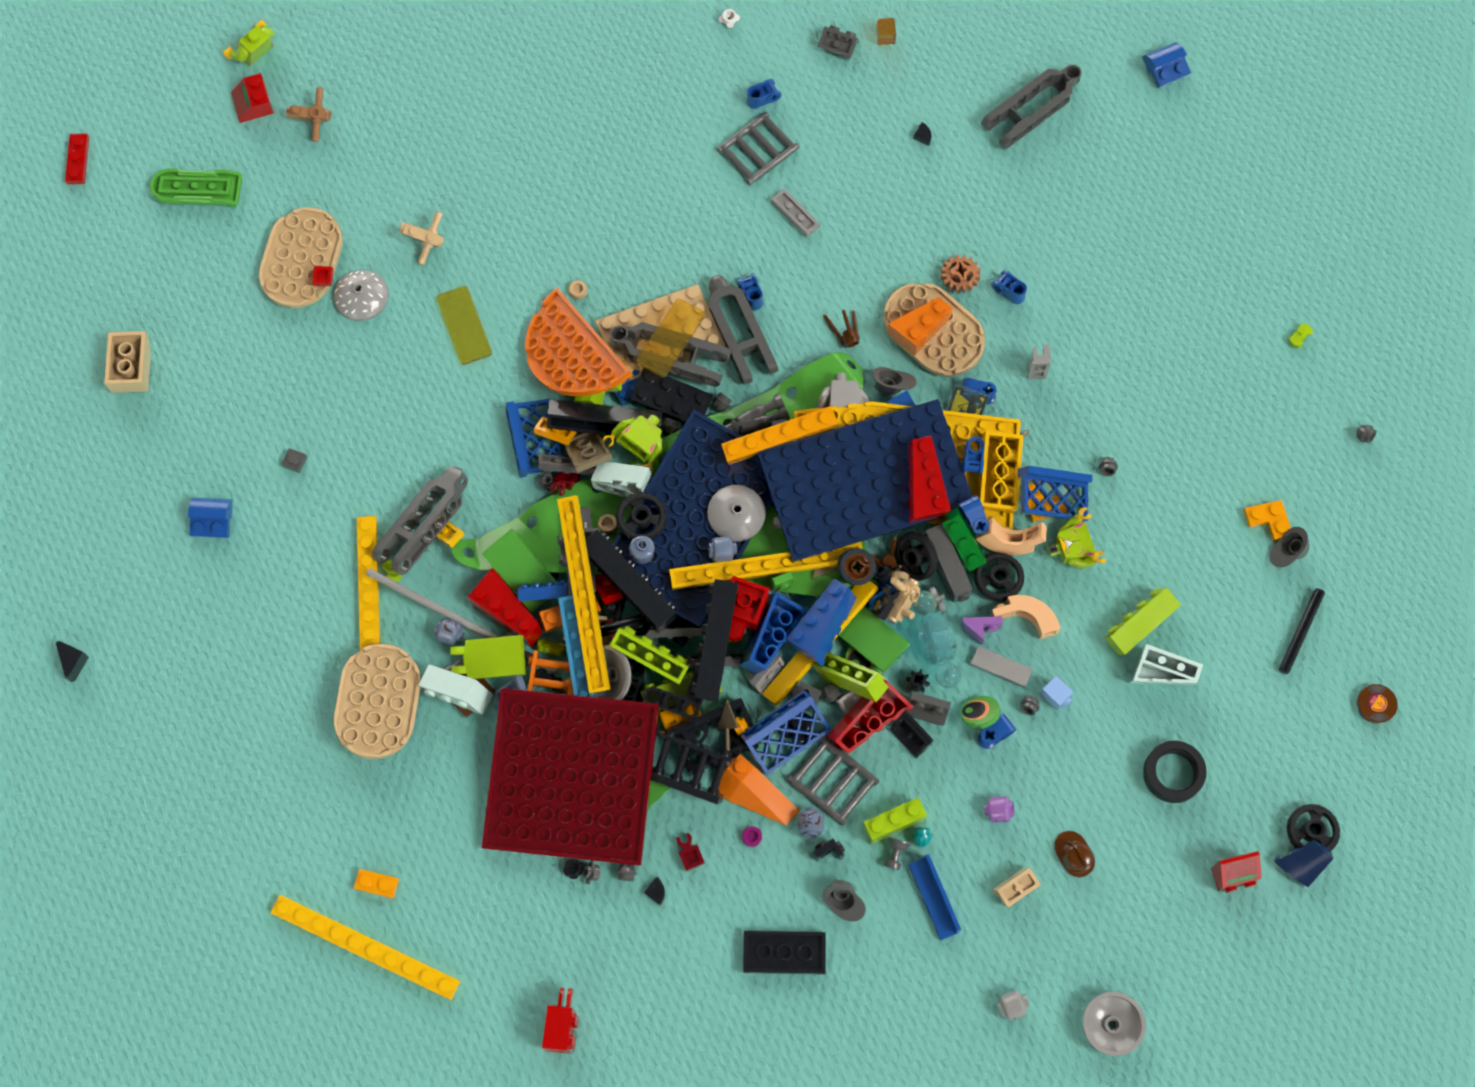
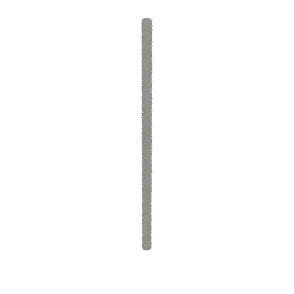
(439, 609)

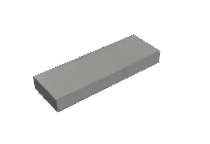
(795, 212)
(1001, 667)

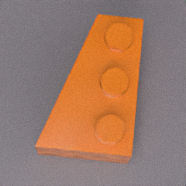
(920, 325)

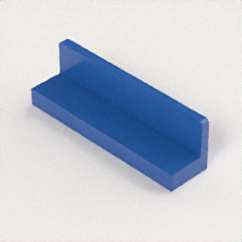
(935, 897)

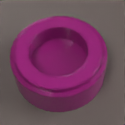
(752, 836)

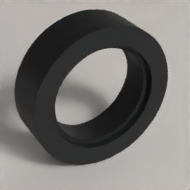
(1188, 752)

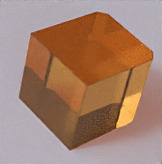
(886, 31)

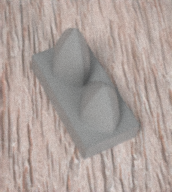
(764, 678)

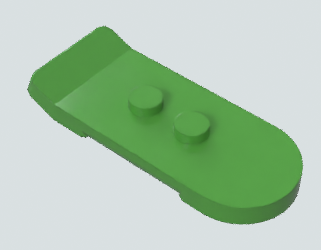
(196, 187)

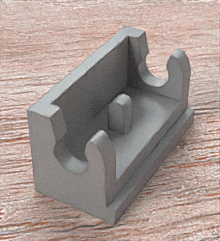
(1040, 365)

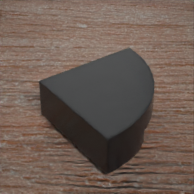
(923, 134)
(656, 891)

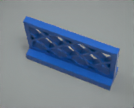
(517, 435)
(1053, 477)
(781, 717)

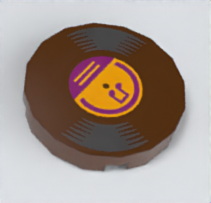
(1377, 703)

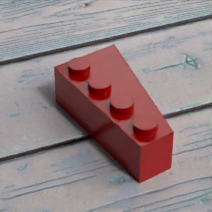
(927, 489)
(504, 608)

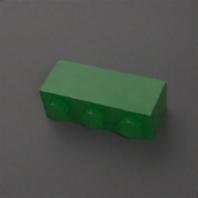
(963, 539)

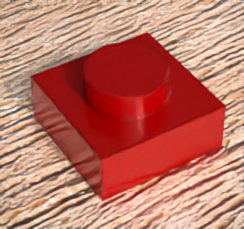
(322, 276)

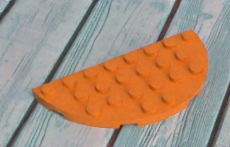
(569, 352)

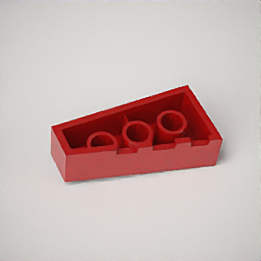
(867, 718)

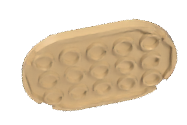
(294, 247)
(957, 343)
(377, 701)

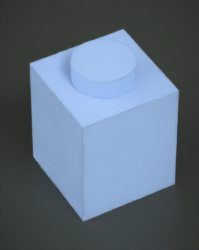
(1057, 693)

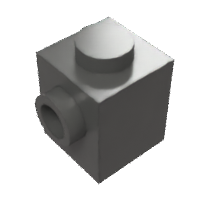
(815, 693)

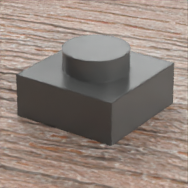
(294, 460)

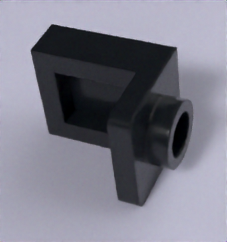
(823, 849)

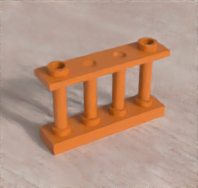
(534, 661)

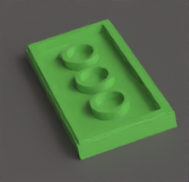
(517, 565)
(874, 639)

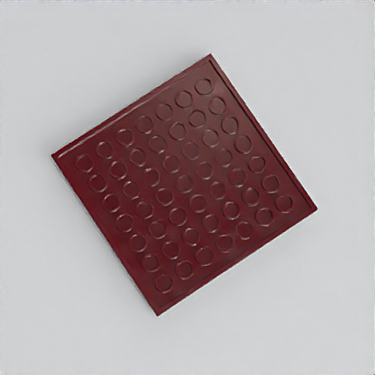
(571, 776)

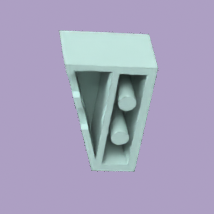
(621, 478)
(1166, 668)
(455, 689)

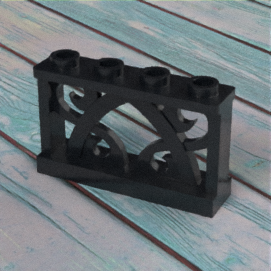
(688, 729)

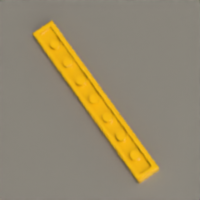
(800, 664)

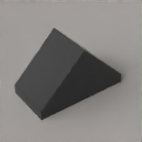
(71, 660)

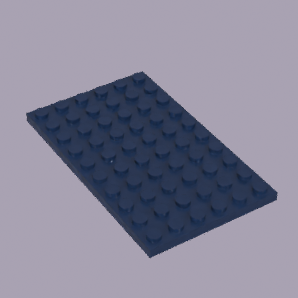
(856, 479)
(685, 485)

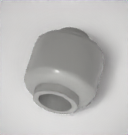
(1013, 1005)

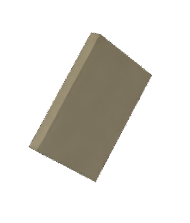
(587, 451)

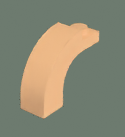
(1012, 541)
(1032, 609)

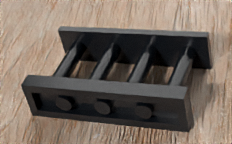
(676, 780)

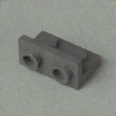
(837, 41)
(929, 708)

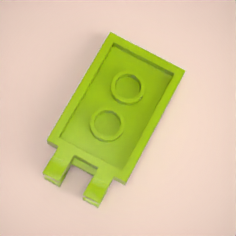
(491, 657)

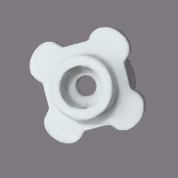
(729, 13)

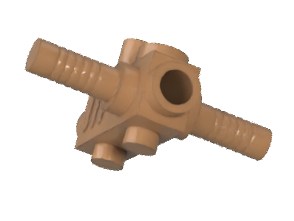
(315, 114)

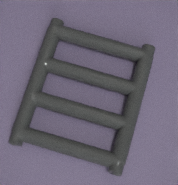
(765, 168)
(826, 804)

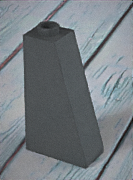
(949, 565)

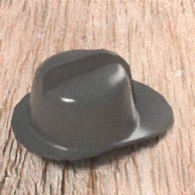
(892, 381)
(1290, 547)
(844, 901)

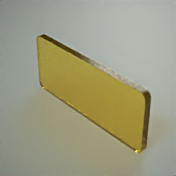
(464, 325)
(670, 337)

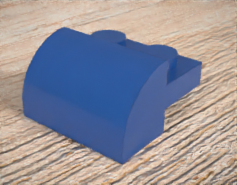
(1167, 64)
(210, 517)

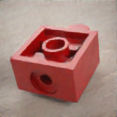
(748, 607)
(560, 1025)

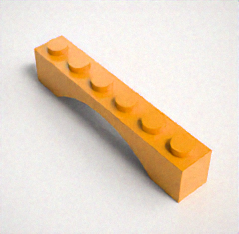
(779, 434)

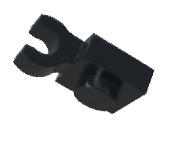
(885, 604)

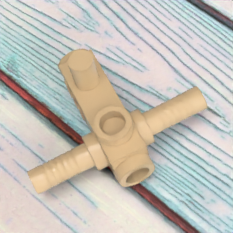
(428, 237)
(908, 594)

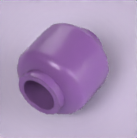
(999, 809)

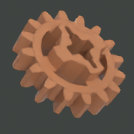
(954, 278)

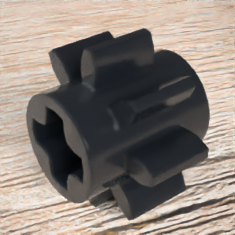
(919, 676)

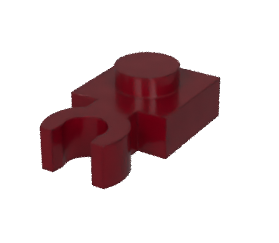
(564, 481)
(690, 855)

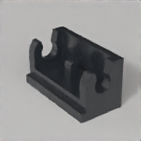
(911, 735)

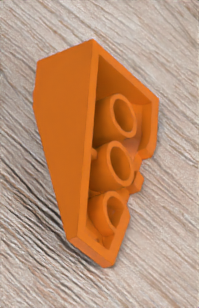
(751, 789)

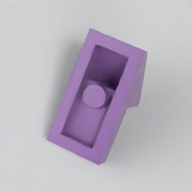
(976, 626)

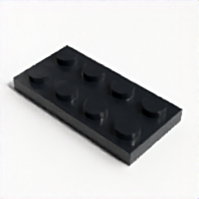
(669, 396)
(784, 952)

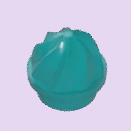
(922, 836)

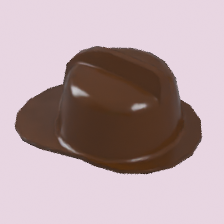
(1074, 853)

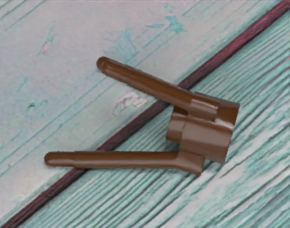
(850, 337)
(888, 560)

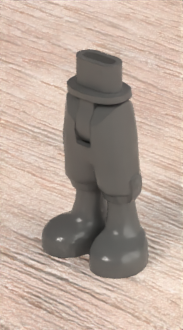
(754, 419)

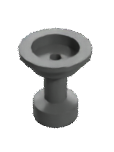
(898, 845)

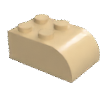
(127, 362)

